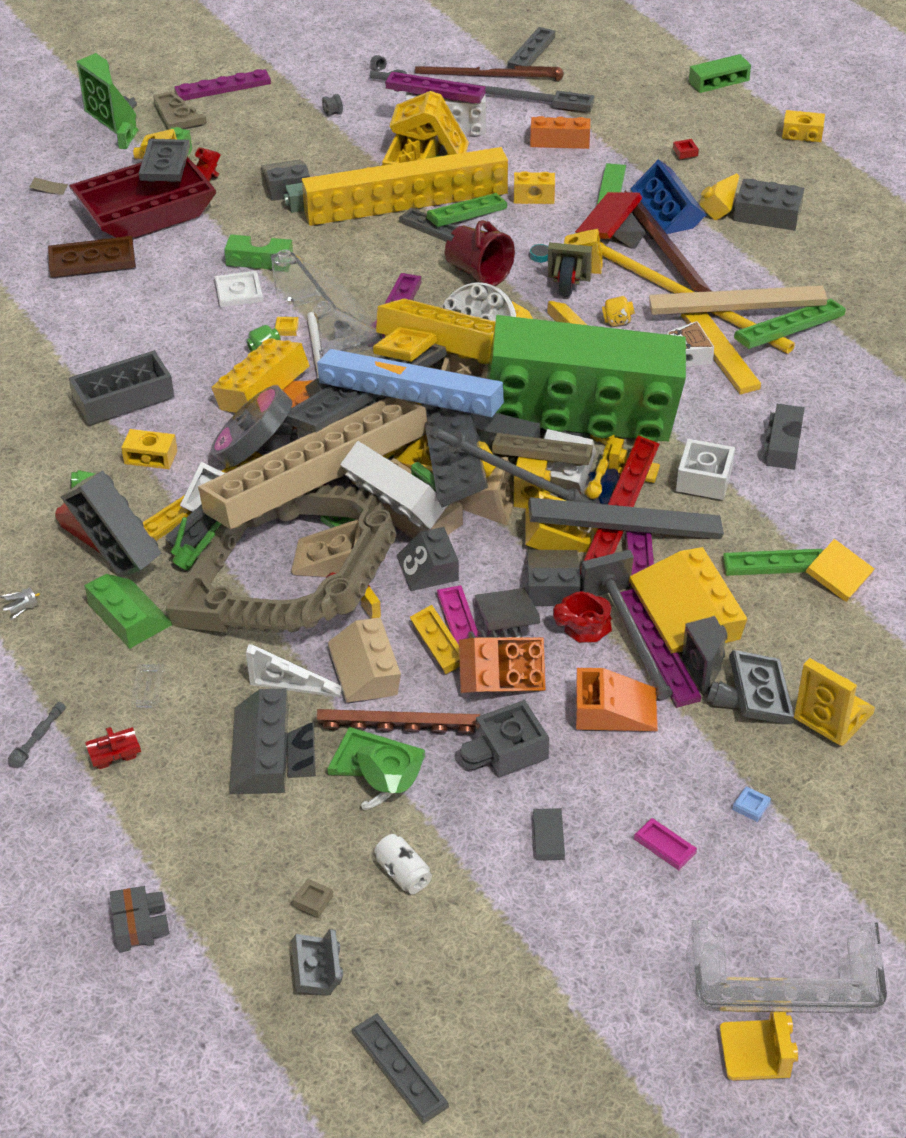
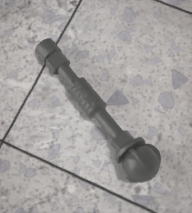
(20, 754)

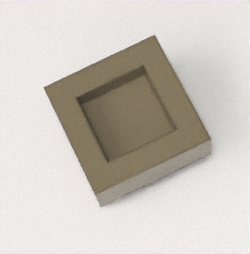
(313, 898)

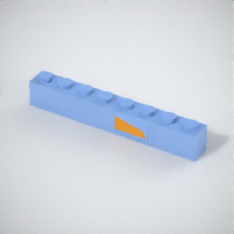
(411, 382)

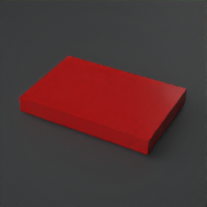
(610, 213)

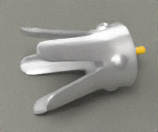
(25, 600)

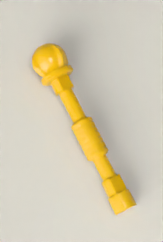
(594, 487)

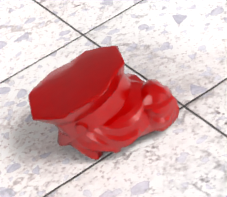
(584, 616)

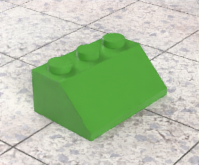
(125, 609)

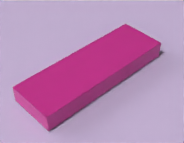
(456, 612)

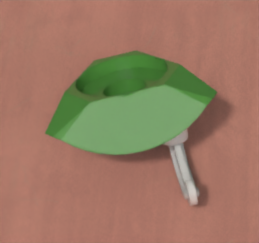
(388, 769)

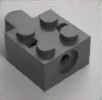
(507, 740)

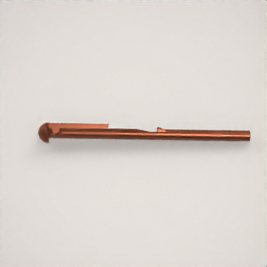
(519, 71)

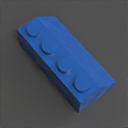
(668, 199)

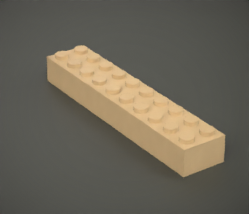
(309, 461)

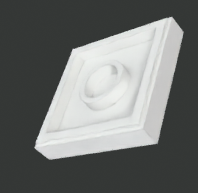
(238, 289)

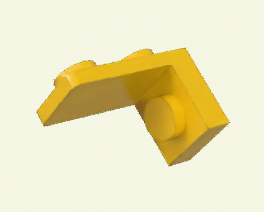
(618, 459)

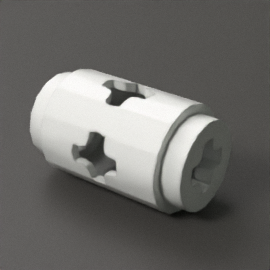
(400, 859)

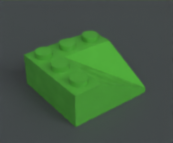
(100, 95)

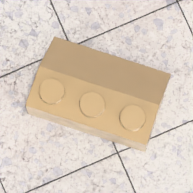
(365, 661)

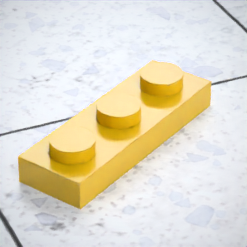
(437, 638)

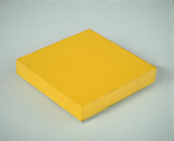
(405, 344)
(840, 570)

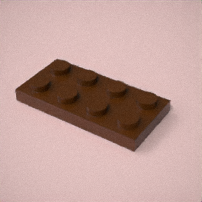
(91, 256)

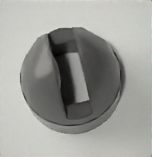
(378, 61)

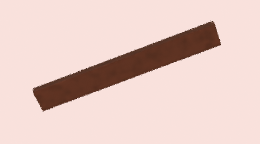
(670, 249)

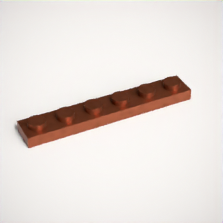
(388, 719)

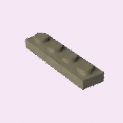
(544, 449)

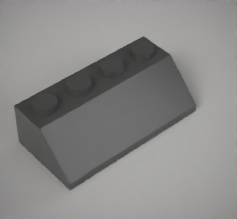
(260, 743)

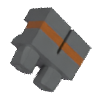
(132, 917)

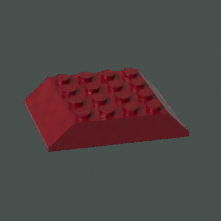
(135, 207)

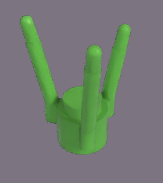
(186, 555)

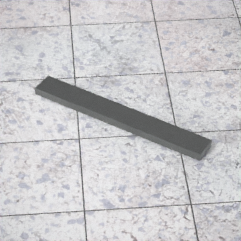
(625, 518)

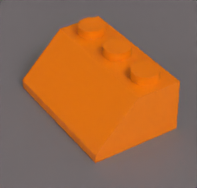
(560, 132)

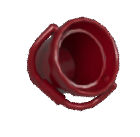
(481, 253)

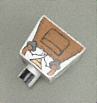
(698, 346)

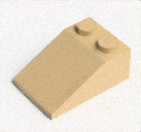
(325, 550)

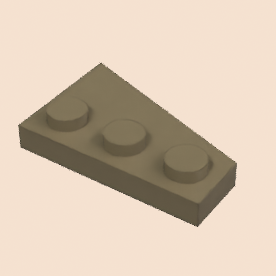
(176, 112)

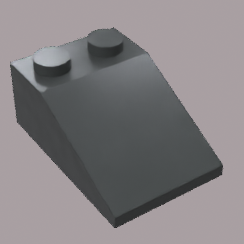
(282, 174)
(552, 576)

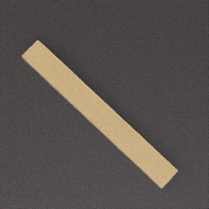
(737, 300)

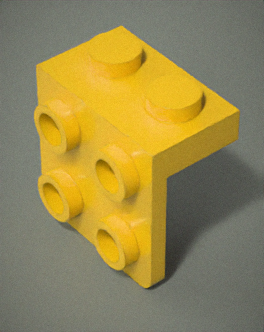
(759, 1048)

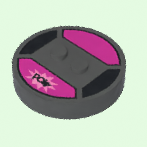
(251, 426)

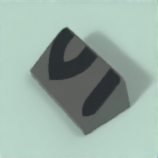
(301, 752)

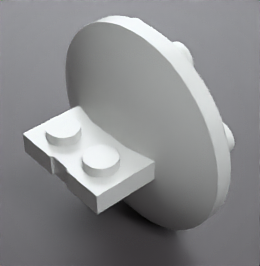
(480, 301)

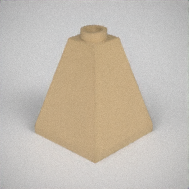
(495, 501)

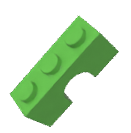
(241, 253)

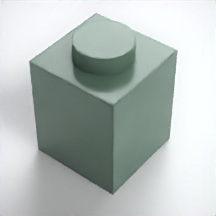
(294, 197)

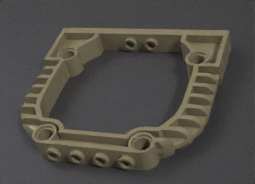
(216, 609)

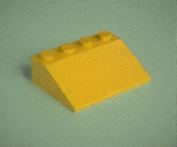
(684, 591)

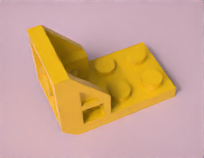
(430, 108)
(829, 703)

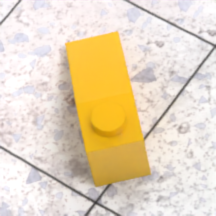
(719, 198)

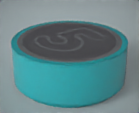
(539, 253)

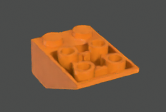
(502, 664)
(613, 702)

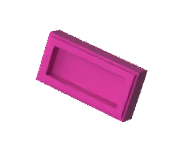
(665, 844)

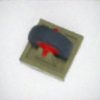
(569, 265)

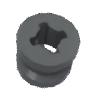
(332, 104)

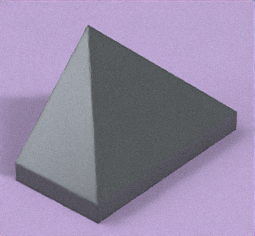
(630, 232)

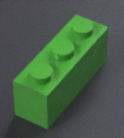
(719, 73)

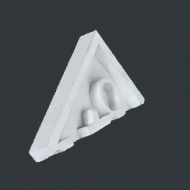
(276, 673)

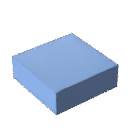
(751, 804)

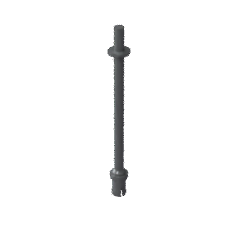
(457, 443)

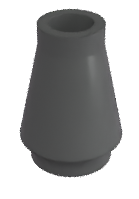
(723, 695)

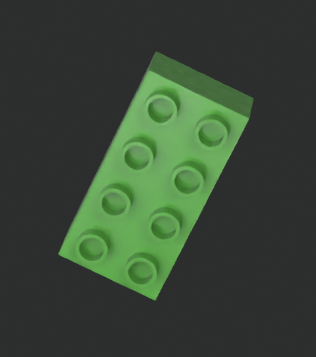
(588, 377)

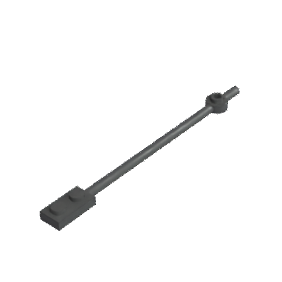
(561, 99)

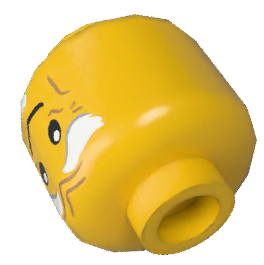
(618, 311)

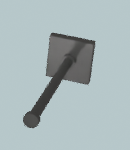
(610, 575)

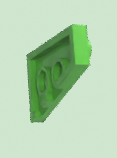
(346, 760)

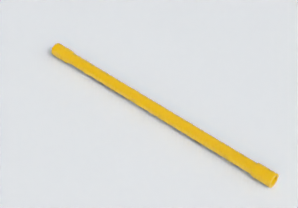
(782, 343)

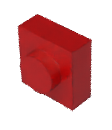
(685, 148)

